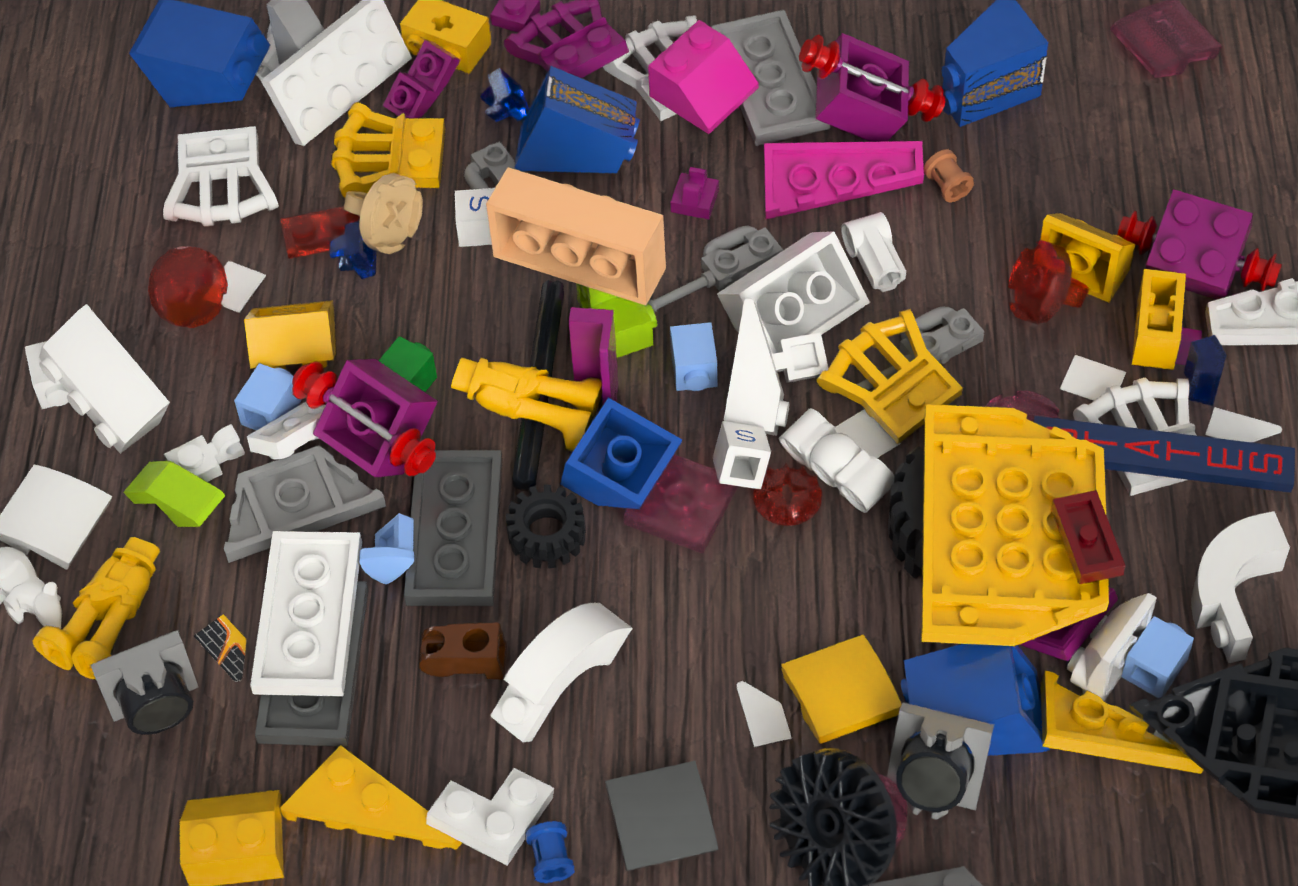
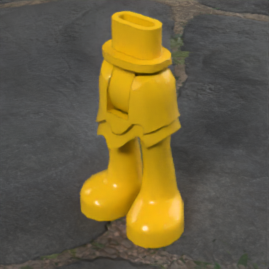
(516, 390)
(111, 597)

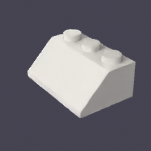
(799, 290)
(102, 380)

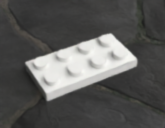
(336, 69)
(307, 614)

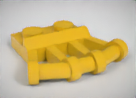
(413, 146)
(901, 399)

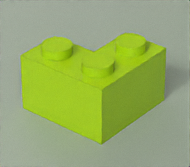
(632, 320)

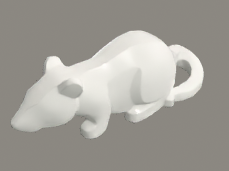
(25, 592)

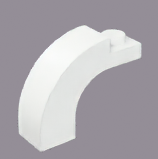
(1236, 554)
(559, 654)

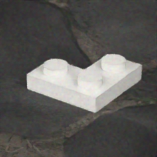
(493, 825)

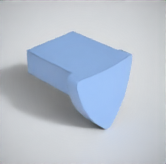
(392, 551)

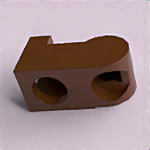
(464, 650)

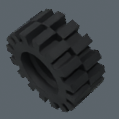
(540, 506)

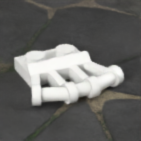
(636, 42)
(213, 157)
(1144, 393)

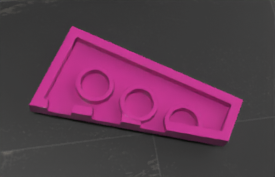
(834, 172)

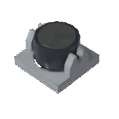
(148, 684)
(935, 766)

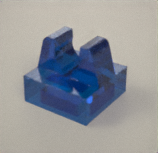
(504, 97)
(353, 252)

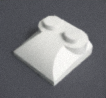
(1104, 658)

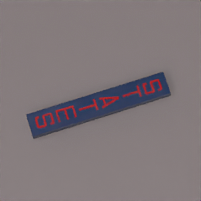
(1186, 455)

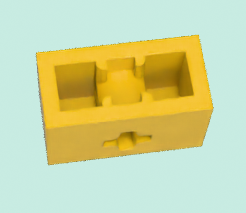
(450, 27)
(1159, 319)

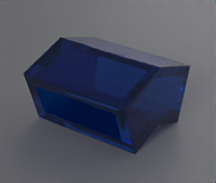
(1204, 369)

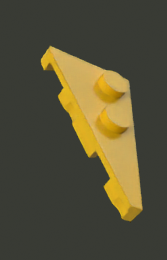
(1103, 730)
(356, 797)

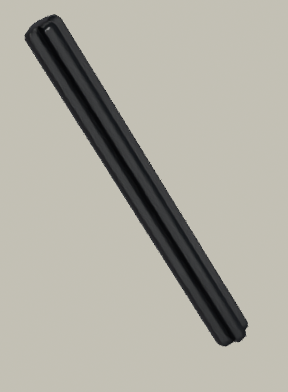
(542, 358)

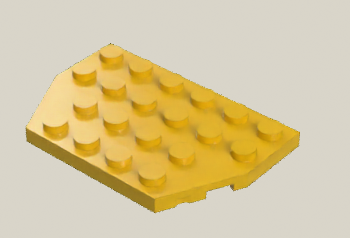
(989, 530)

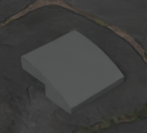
(661, 815)

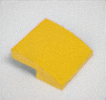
(842, 688)

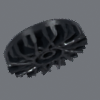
(835, 819)

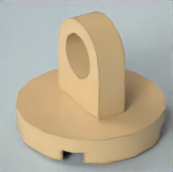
(387, 212)

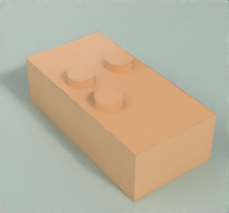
(577, 235)

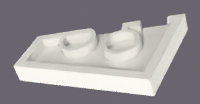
(1256, 316)

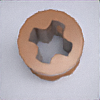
(948, 175)

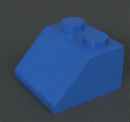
(619, 458)

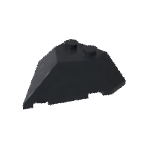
(1239, 729)

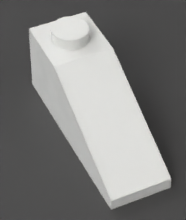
(755, 387)

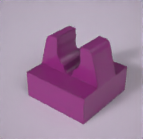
(695, 194)

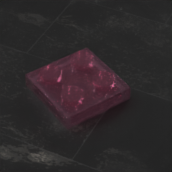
(683, 505)

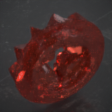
(804, 502)

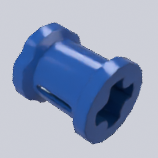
(550, 852)

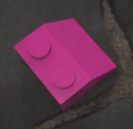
(701, 77)

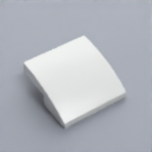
(52, 515)

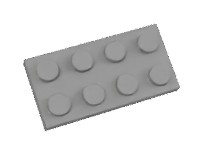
(786, 94)

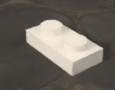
(286, 433)

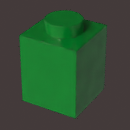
(411, 362)

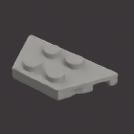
(297, 496)

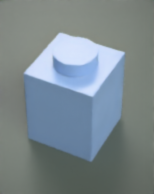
(694, 356)
(265, 397)
(1157, 657)

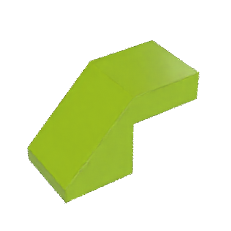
(176, 492)

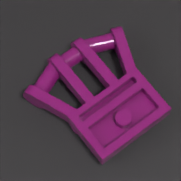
(576, 54)

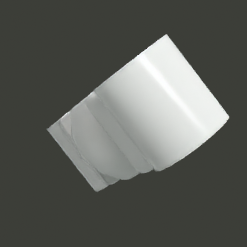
(837, 460)

